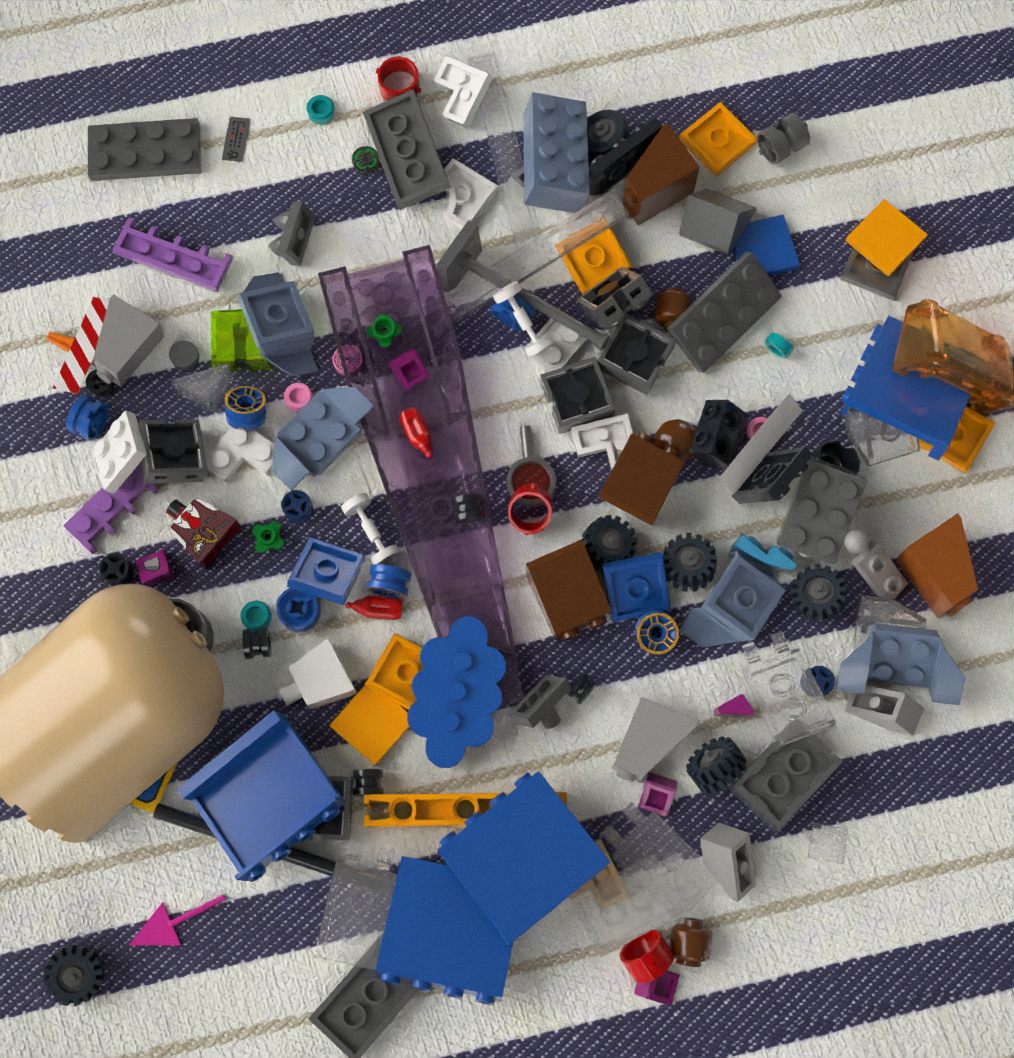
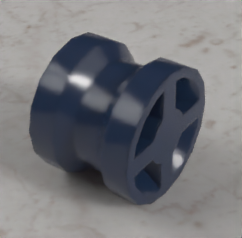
(293, 501)
(824, 679)

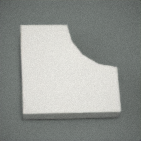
(468, 194)

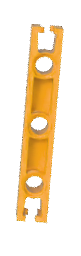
(430, 809)

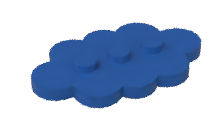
(456, 692)

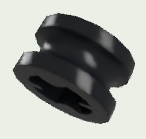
(103, 391)
(582, 689)

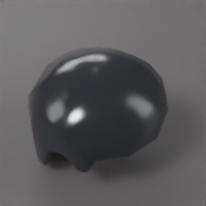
(838, 455)

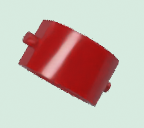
(393, 65)
(524, 527)
(647, 957)

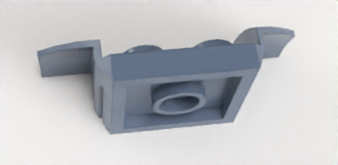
(279, 323)
(318, 434)
(735, 605)
(903, 658)

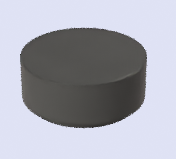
(184, 355)

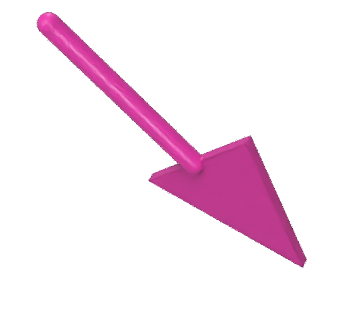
(160, 928)

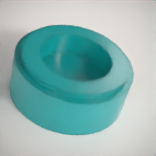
(320, 109)
(778, 345)
(256, 615)

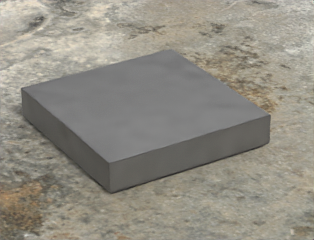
(867, 276)

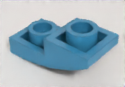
(774, 557)

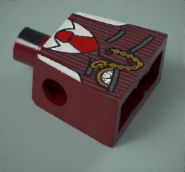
(202, 529)

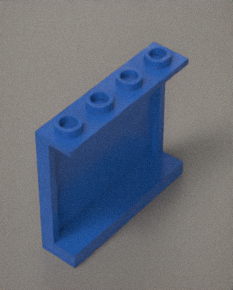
(908, 402)
(263, 795)
(522, 856)
(441, 936)

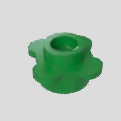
(381, 322)
(273, 543)

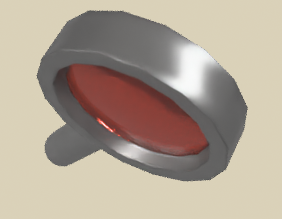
(529, 471)

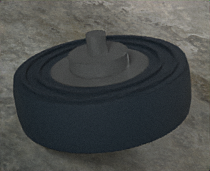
(604, 130)

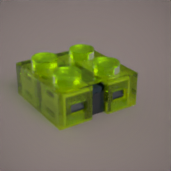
(234, 343)

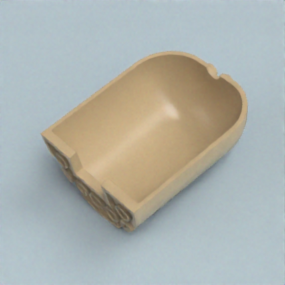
(104, 709)

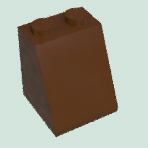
(660, 177)
(642, 478)
(568, 591)

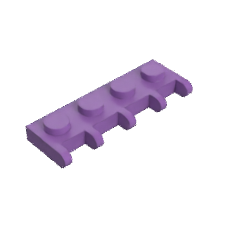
(171, 257)
(105, 508)

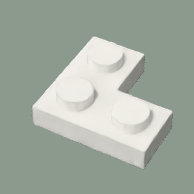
(468, 89)
(601, 436)
(238, 447)

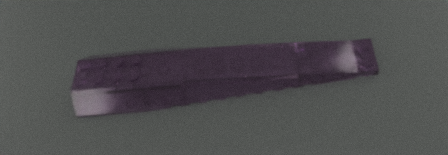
(451, 561)

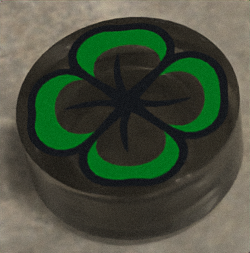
(365, 160)

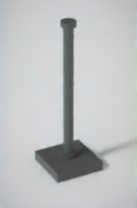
(462, 257)

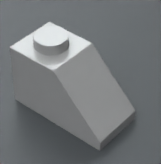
(886, 709)
(729, 859)

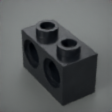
(718, 433)

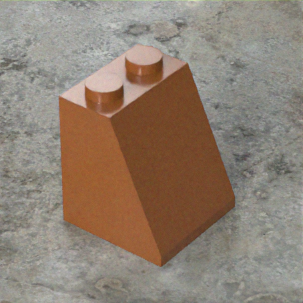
(941, 568)

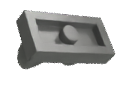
(296, 232)

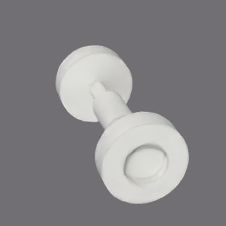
(524, 321)
(356, 505)

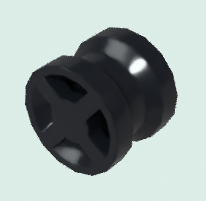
(468, 508)
(112, 565)
(256, 643)
(367, 782)

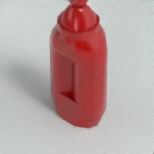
(417, 430)
(377, 607)

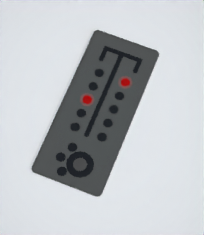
(235, 139)

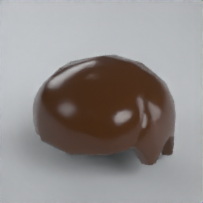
(676, 435)

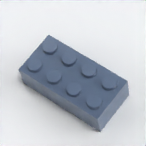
(555, 153)

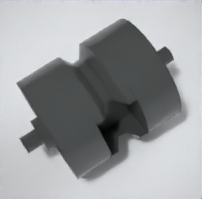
(778, 141)

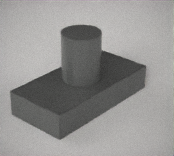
(540, 703)

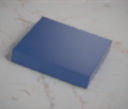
(770, 244)
(326, 571)
(636, 586)

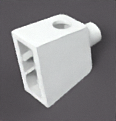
(318, 678)

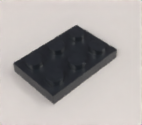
(618, 163)
(773, 475)

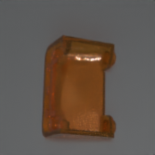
(958, 354)

